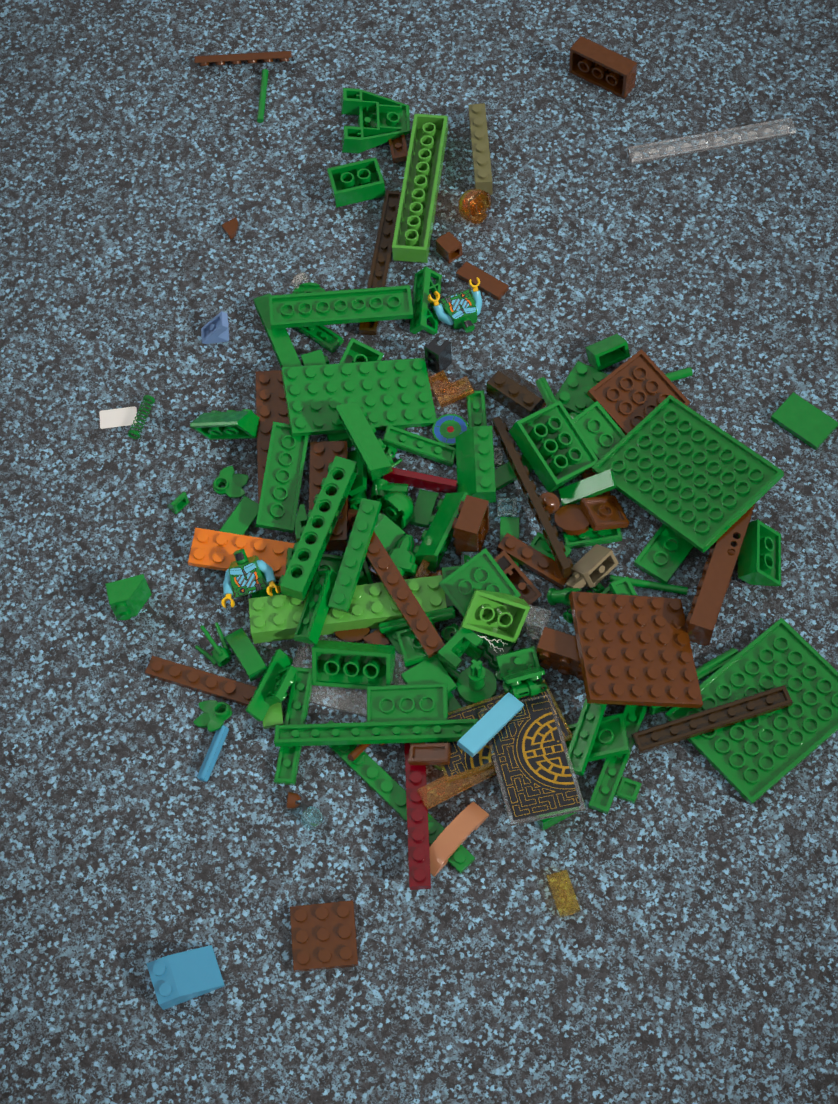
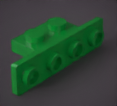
(272, 686)

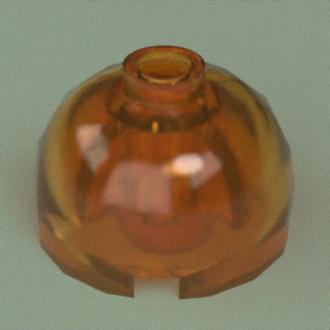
(474, 205)

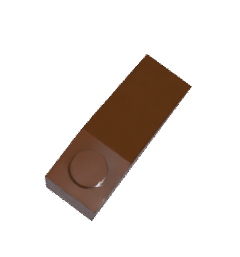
(518, 578)

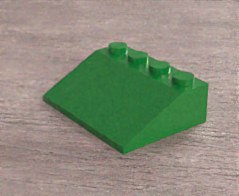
(553, 446)

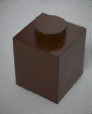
(448, 247)

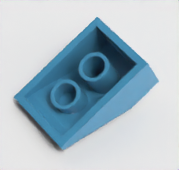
(185, 976)

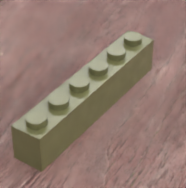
(480, 147)

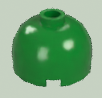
(398, 508)

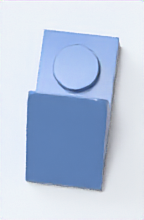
(216, 329)

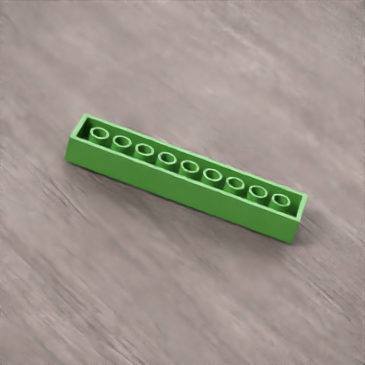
(420, 188)
(279, 615)

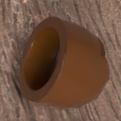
(291, 800)

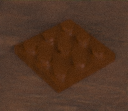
(323, 936)

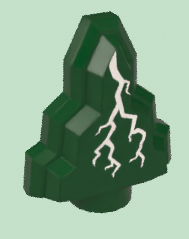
(494, 646)

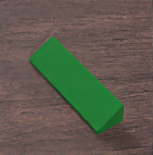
(241, 517)
(316, 608)

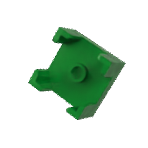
(462, 642)

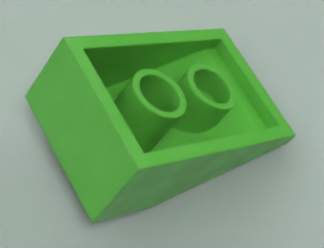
(496, 614)

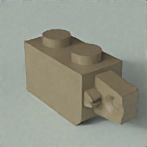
(592, 567)

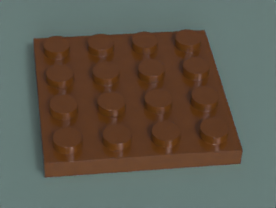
(634, 391)

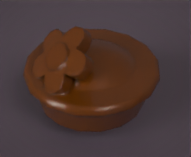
(550, 502)

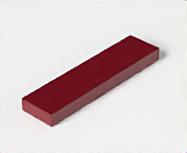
(422, 481)

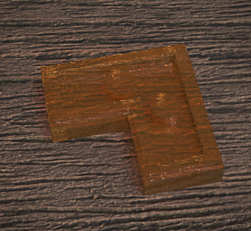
(449, 392)

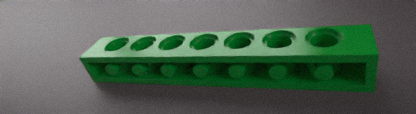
(299, 586)

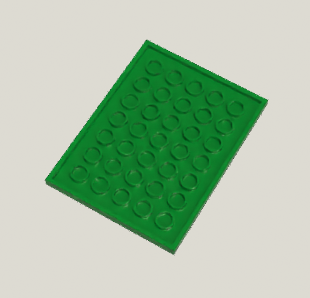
(688, 472)
(769, 746)

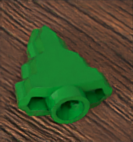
(404, 557)

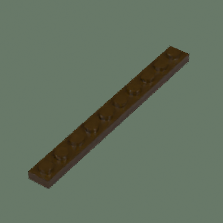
(382, 252)
(535, 502)

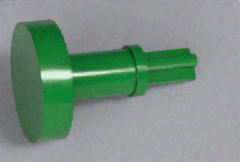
(476, 683)

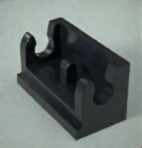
(438, 356)

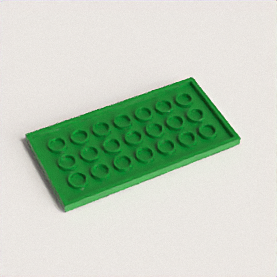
(389, 391)

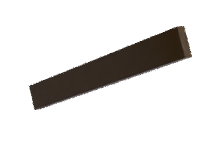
(711, 719)

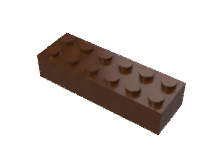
(320, 456)

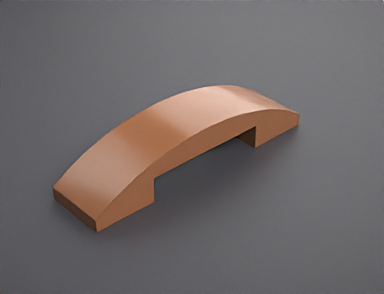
(455, 835)

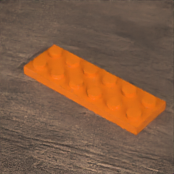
(216, 549)

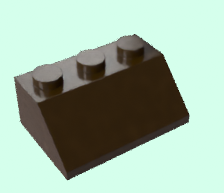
(515, 393)

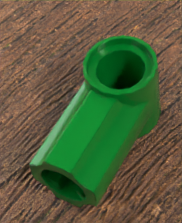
(381, 487)

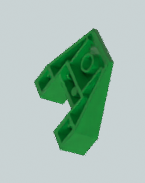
(377, 120)

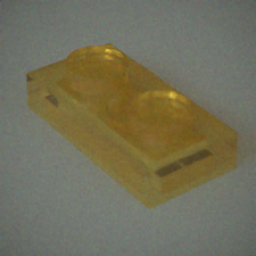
(563, 893)

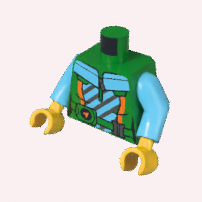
(459, 309)
(247, 577)

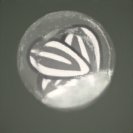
(299, 279)

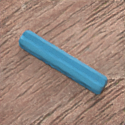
(212, 754)

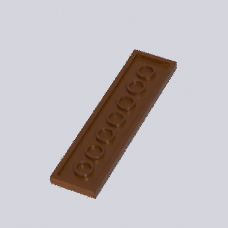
(269, 407)

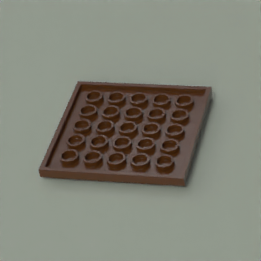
(634, 650)

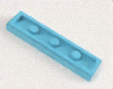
(490, 724)

